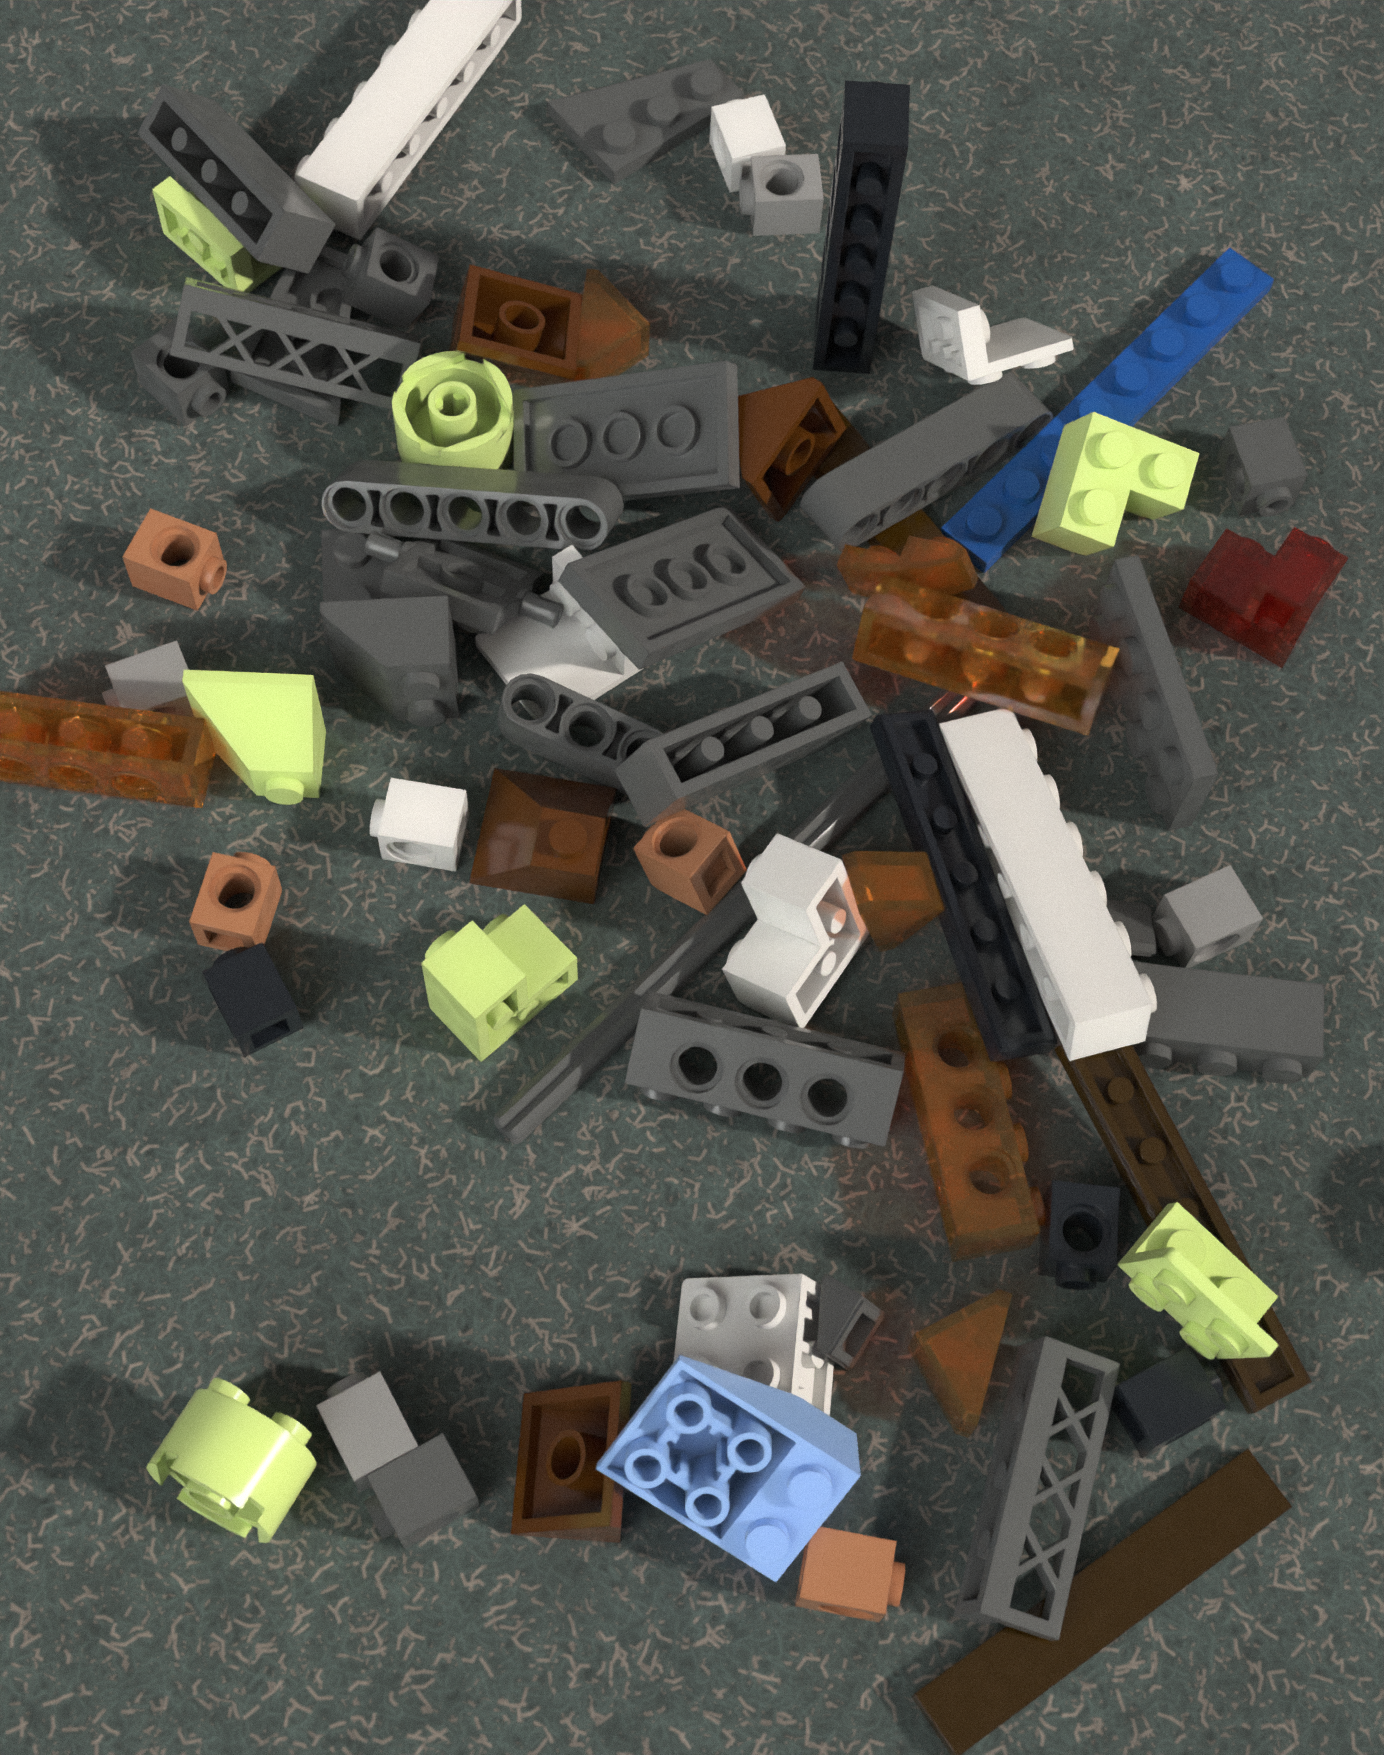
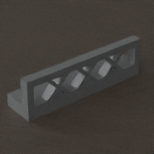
(295, 321)
(1013, 1481)

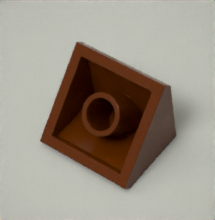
(785, 440)
(557, 1460)

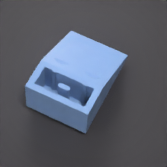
(735, 1462)

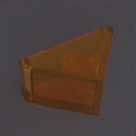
(610, 331)
(893, 893)
(959, 1358)

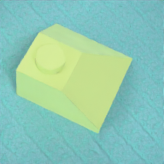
(263, 729)

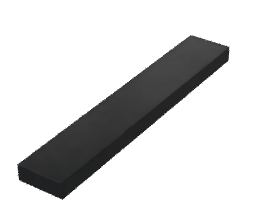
(975, 912)

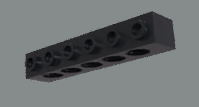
(860, 223)

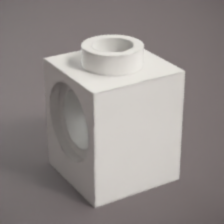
(741, 131)
(421, 824)

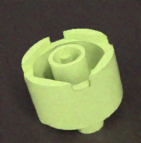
(454, 413)
(235, 1460)

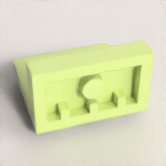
(206, 239)
(1201, 1286)

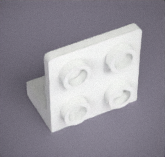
(959, 338)
(570, 654)
(758, 1331)

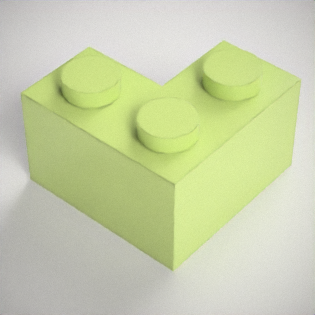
(1100, 474)
(496, 977)

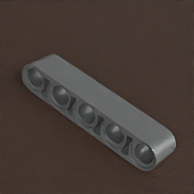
(924, 461)
(494, 490)

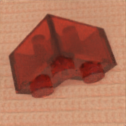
(1261, 596)

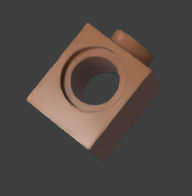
(166, 540)
(690, 859)
(239, 927)
(850, 1575)

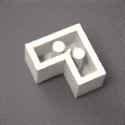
(801, 933)

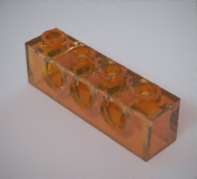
(985, 654)
(104, 749)
(972, 1220)

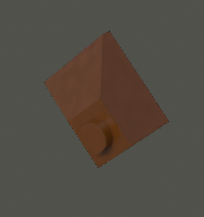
(517, 324)
(543, 836)

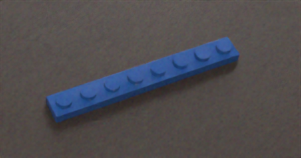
(1120, 392)

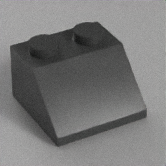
(398, 654)

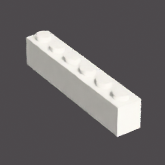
(403, 108)
(1051, 895)

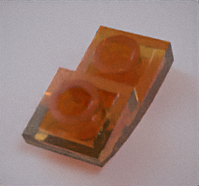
(933, 563)

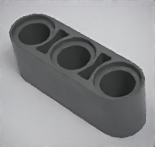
(563, 711)

